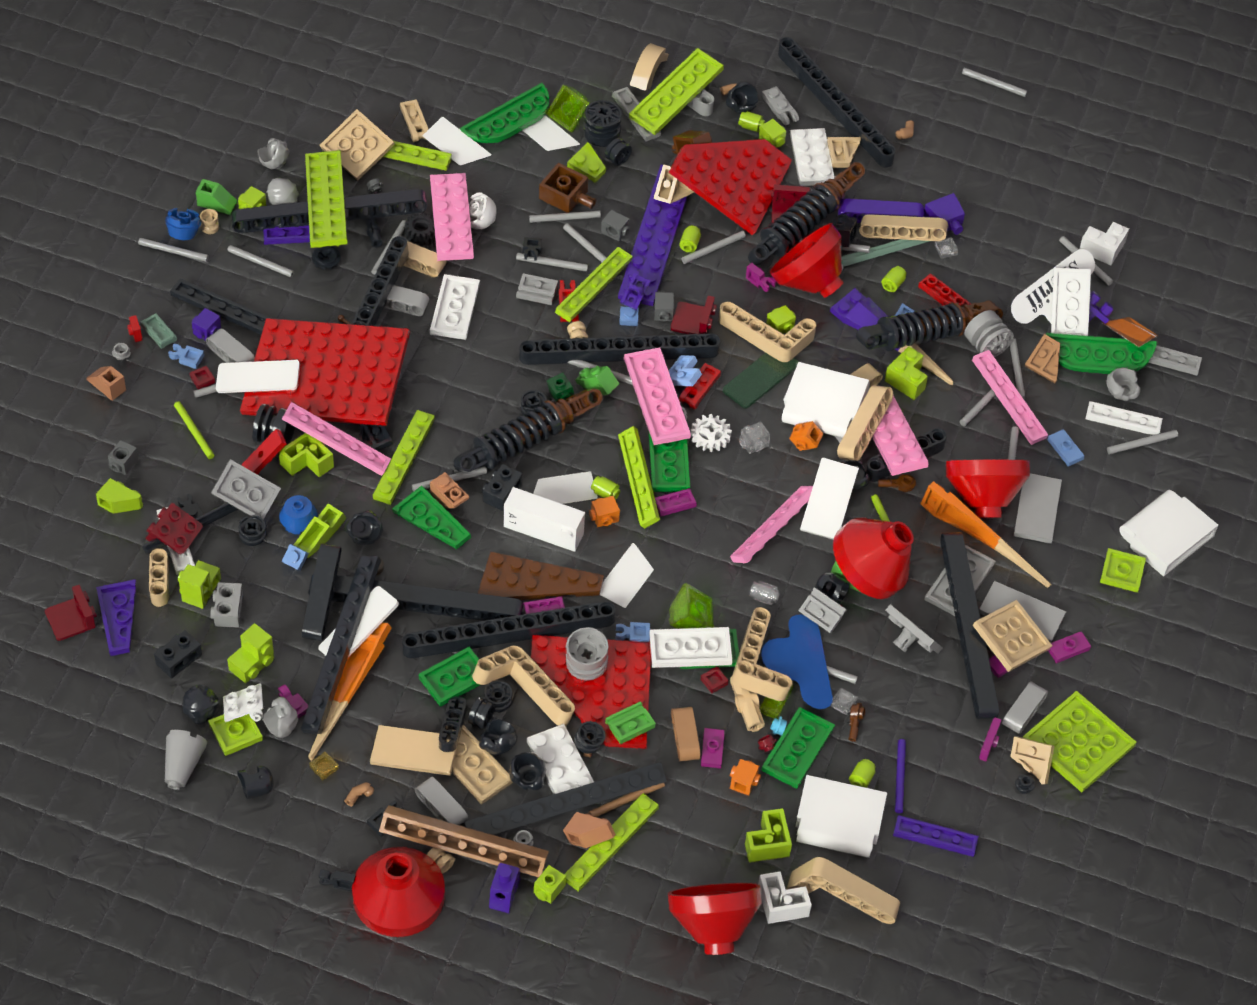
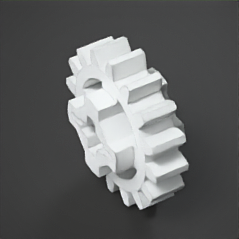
(711, 433)

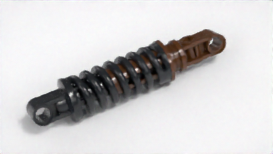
(804, 215)
(922, 325)
(526, 429)

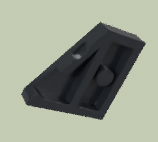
(375, 436)

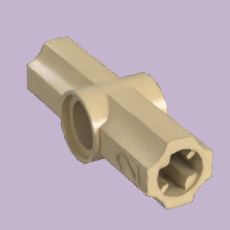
(748, 704)

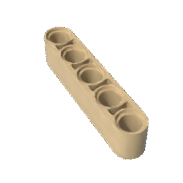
(891, 227)
(865, 423)

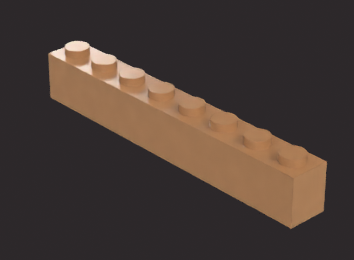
(463, 840)

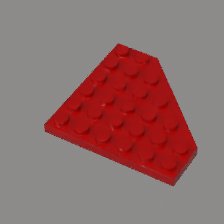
(733, 177)
(618, 688)

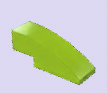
(320, 529)

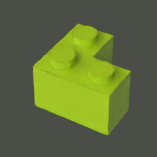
(905, 373)
(306, 452)
(198, 583)
(253, 655)
(772, 840)

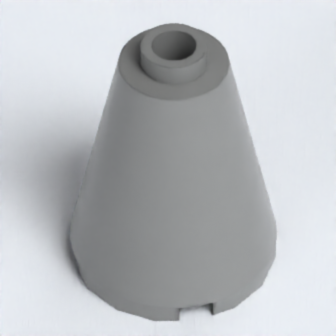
(181, 757)

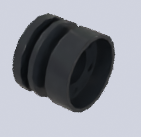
(602, 123)
(267, 421)

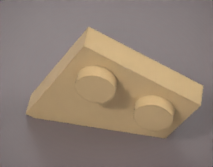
(842, 150)
(1034, 757)

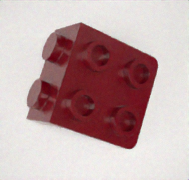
(784, 197)
(694, 318)
(174, 528)
(72, 615)

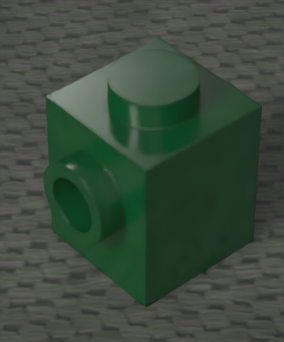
(560, 391)

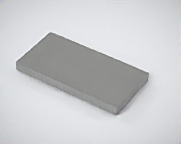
(1038, 508)
(939, 593)
(1044, 615)

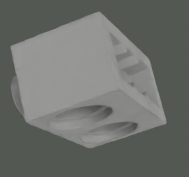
(228, 605)

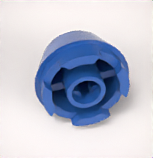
(182, 224)
(297, 514)

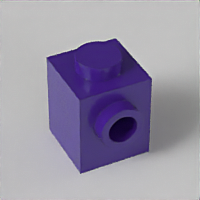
(206, 324)

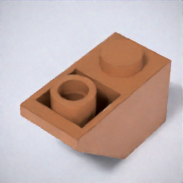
(108, 381)
(447, 491)
(587, 830)

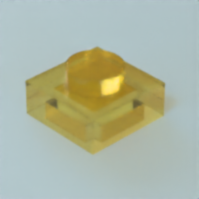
(323, 765)

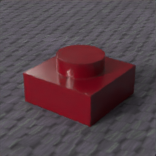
(202, 377)
(714, 680)

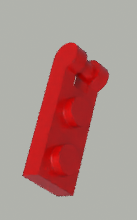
(702, 386)

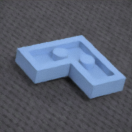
(683, 373)

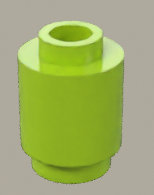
(751, 121)
(690, 239)
(894, 279)
(605, 488)
(862, 773)

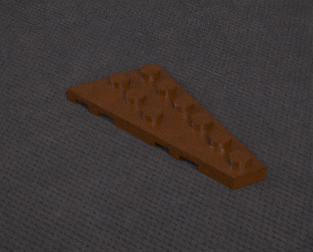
(532, 579)

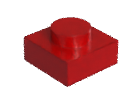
(134, 328)

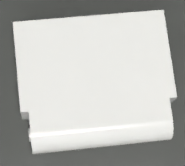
(824, 398)
(1168, 531)
(839, 816)

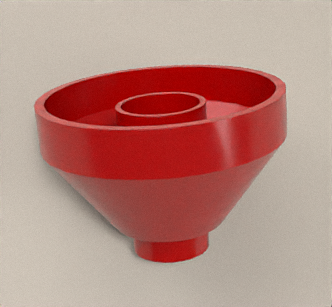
(812, 263)
(988, 483)
(874, 555)
(398, 891)
(716, 912)

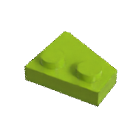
(587, 163)

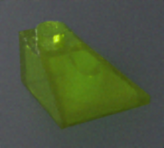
(568, 107)
(691, 609)

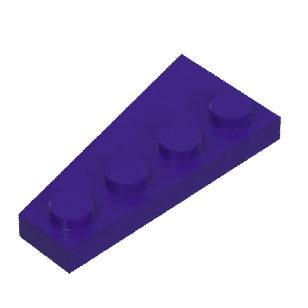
(117, 612)

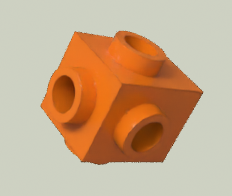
(806, 436)

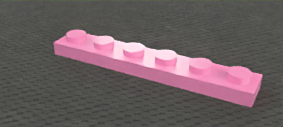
(1010, 397)
(336, 438)
(772, 525)

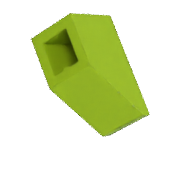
(118, 498)

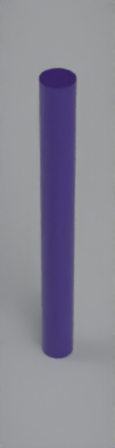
(900, 775)

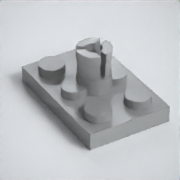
(245, 490)
(911, 633)

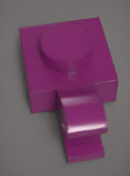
(756, 277)
(296, 701)

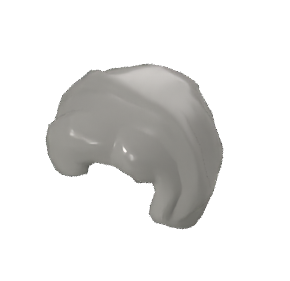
(274, 155)
(282, 192)
(1123, 384)
(280, 718)

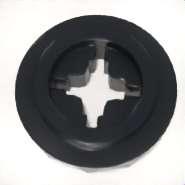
(327, 251)

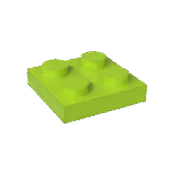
(1122, 570)
(235, 733)

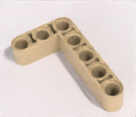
(764, 336)
(753, 676)
(530, 677)
(846, 886)

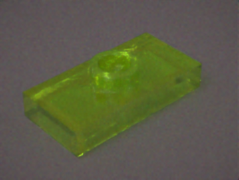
(773, 707)

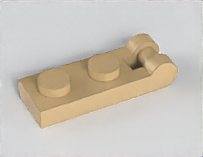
(414, 119)

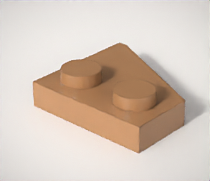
(1045, 358)

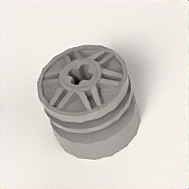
(989, 333)
(587, 653)

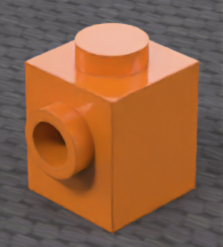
(604, 511)
(744, 776)

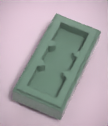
(158, 330)

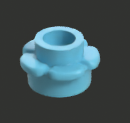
(778, 726)

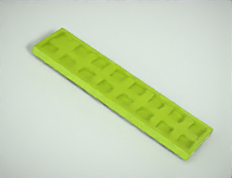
(325, 199)

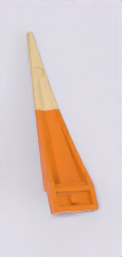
(952, 511)
(354, 672)

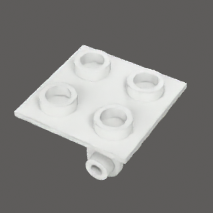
(244, 702)

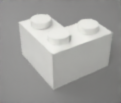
(1105, 245)
(782, 903)

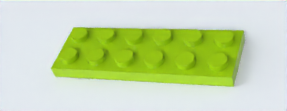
(676, 91)

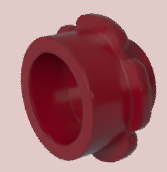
(767, 742)

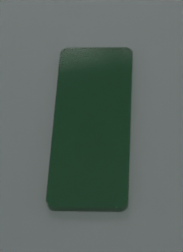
(758, 379)

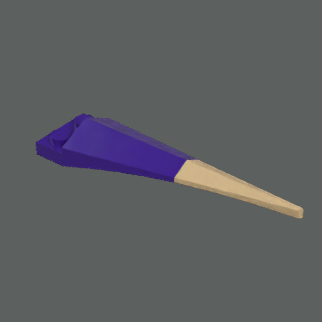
(861, 311)

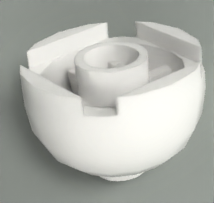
(482, 211)

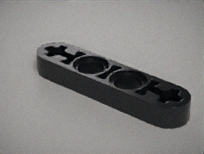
(455, 724)

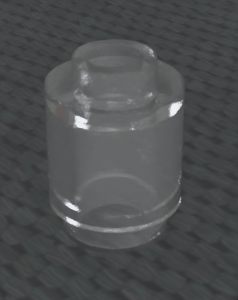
(764, 592)

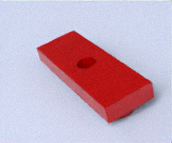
(941, 291)
(265, 452)

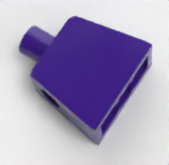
(948, 209)
(505, 882)

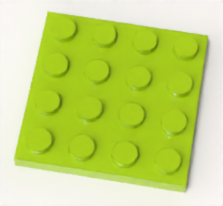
(1082, 739)

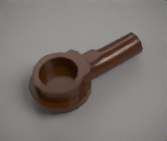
(904, 483)
(856, 714)

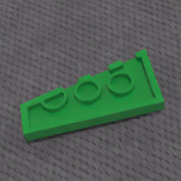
(429, 515)

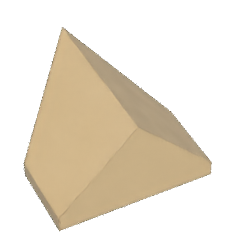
(669, 188)

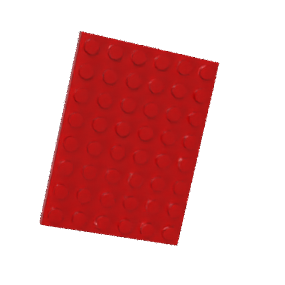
(343, 372)

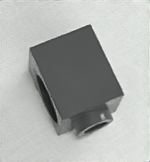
(615, 225)
(663, 306)
(122, 457)

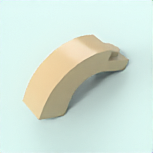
(647, 66)

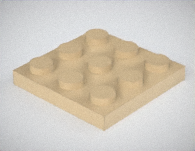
(359, 142)
(1012, 635)

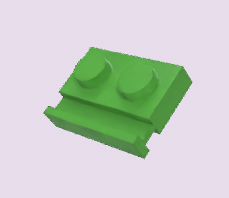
(630, 722)

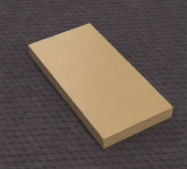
(411, 751)
(478, 768)

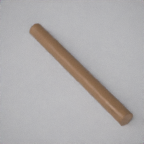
(623, 800)

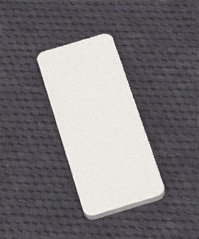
(257, 376)
(377, 609)

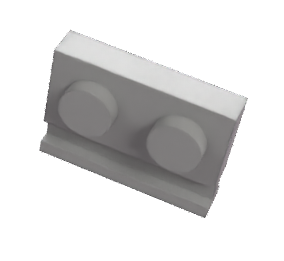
(537, 289)
(822, 610)

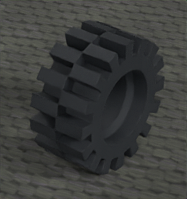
(420, 236)

